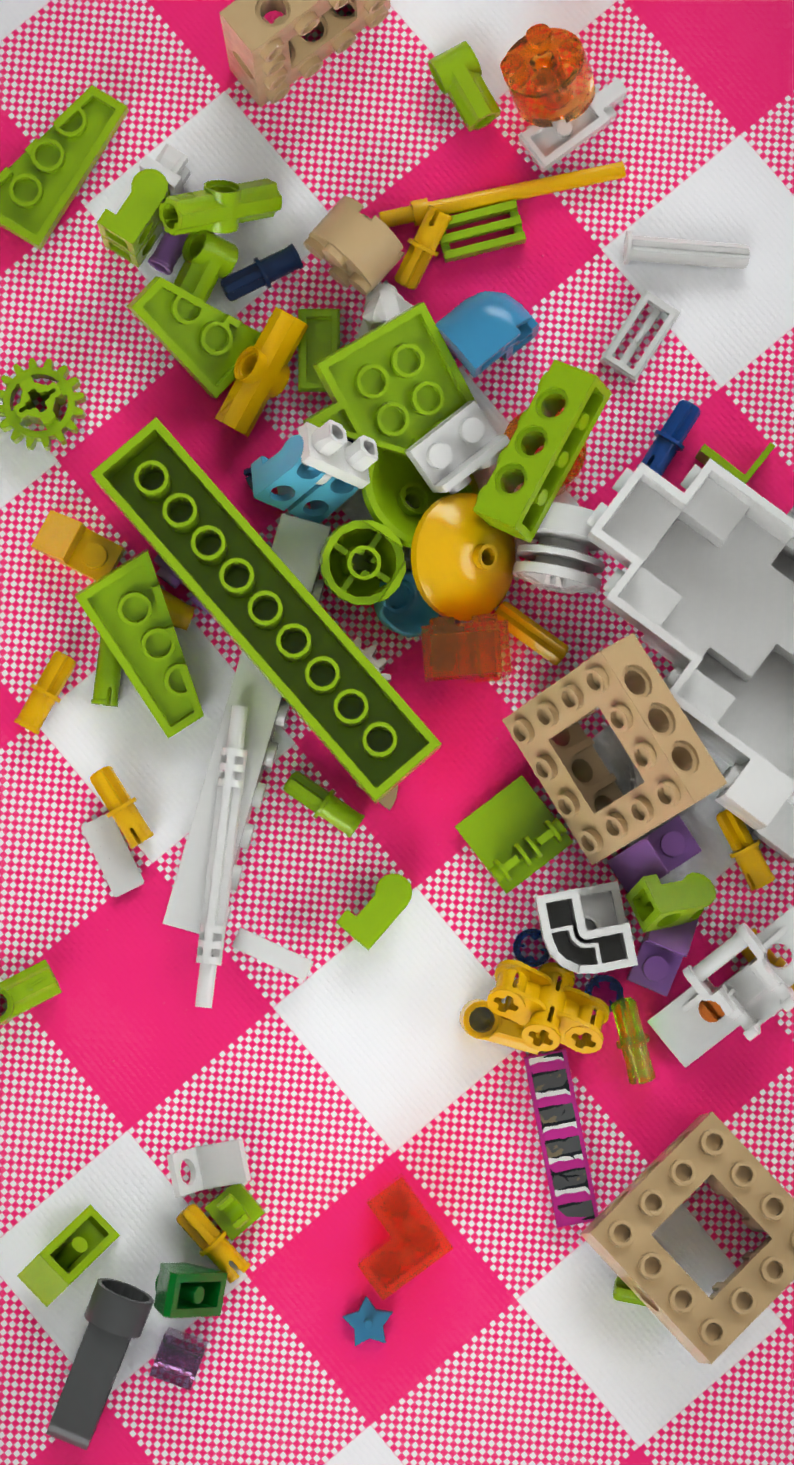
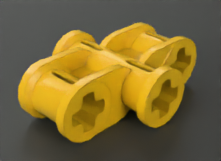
(548, 1007)

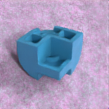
(486, 329)

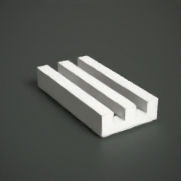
(620, 366)

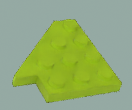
(392, 382)

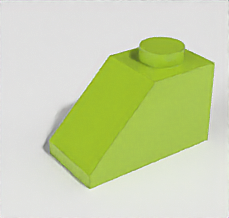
(68, 1255)

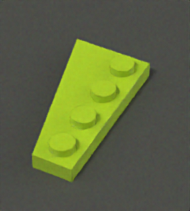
(54, 167)
(139, 632)

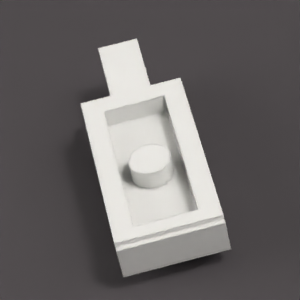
(553, 143)

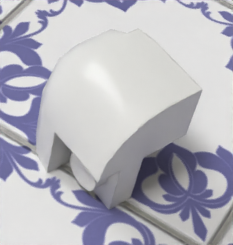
(587, 929)

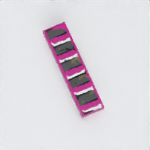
(561, 1138)

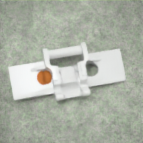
(748, 998)

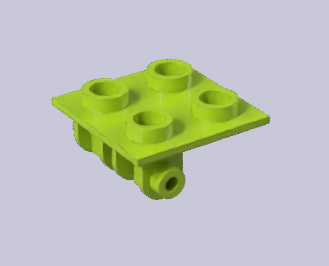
(514, 834)

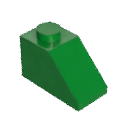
(189, 1290)

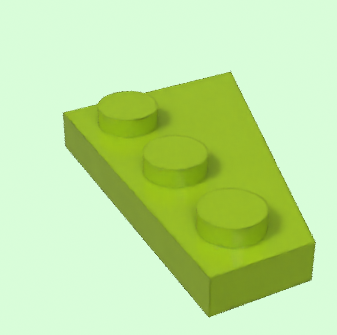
(194, 333)

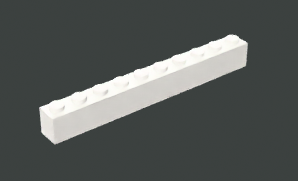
(299, 547)

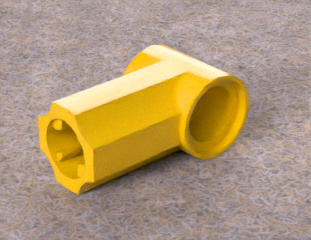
(499, 1030)

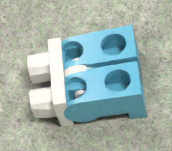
(315, 469)

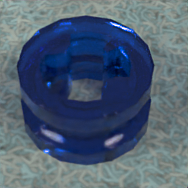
(529, 960)
(613, 985)

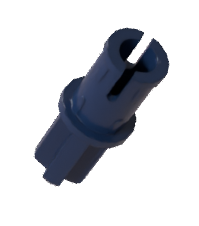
(261, 273)

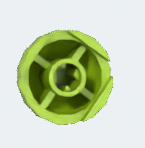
(360, 558)

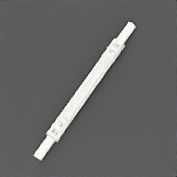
(221, 856)

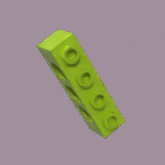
(543, 473)

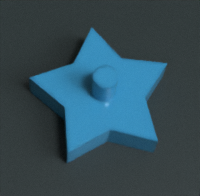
(368, 1322)

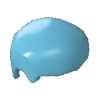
(405, 609)

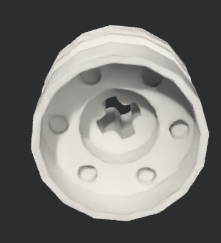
(561, 556)

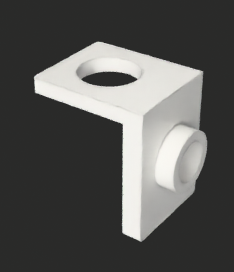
(209, 1167)

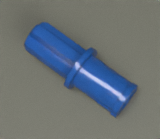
(671, 436)

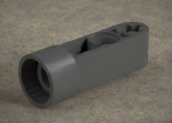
(114, 1317)

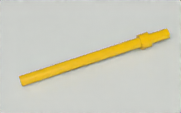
(518, 191)

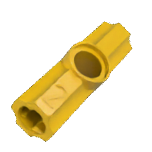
(262, 371)

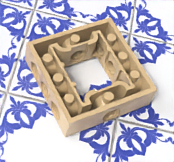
(274, 55)
(650, 729)
(625, 1241)

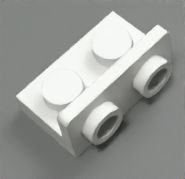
(456, 449)

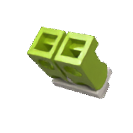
(137, 223)

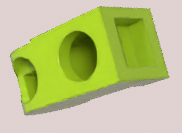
(390, 899)
(670, 903)

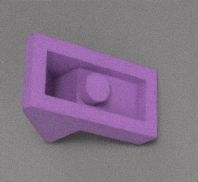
(655, 854)
(661, 957)

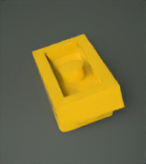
(77, 546)

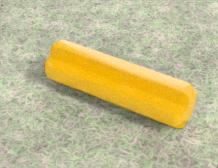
(532, 633)

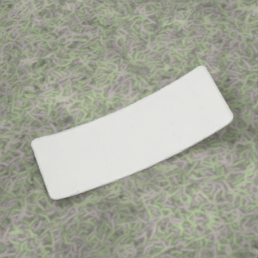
(112, 855)

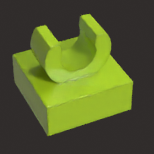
(234, 1210)

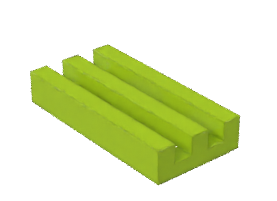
(509, 207)

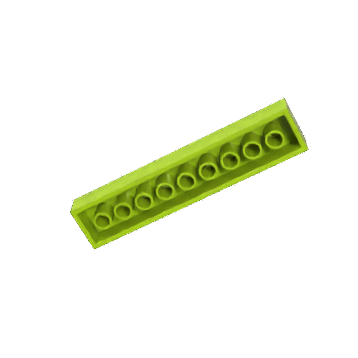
(266, 610)

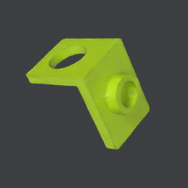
(706, 453)

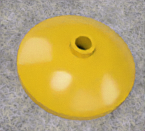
(460, 559)

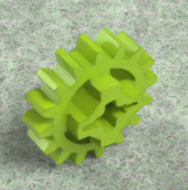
(54, 397)

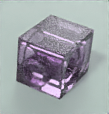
(178, 1358)

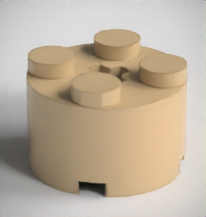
(355, 246)

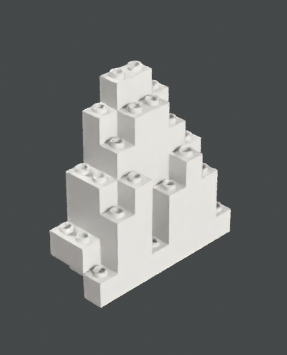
(717, 601)

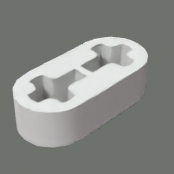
(272, 954)

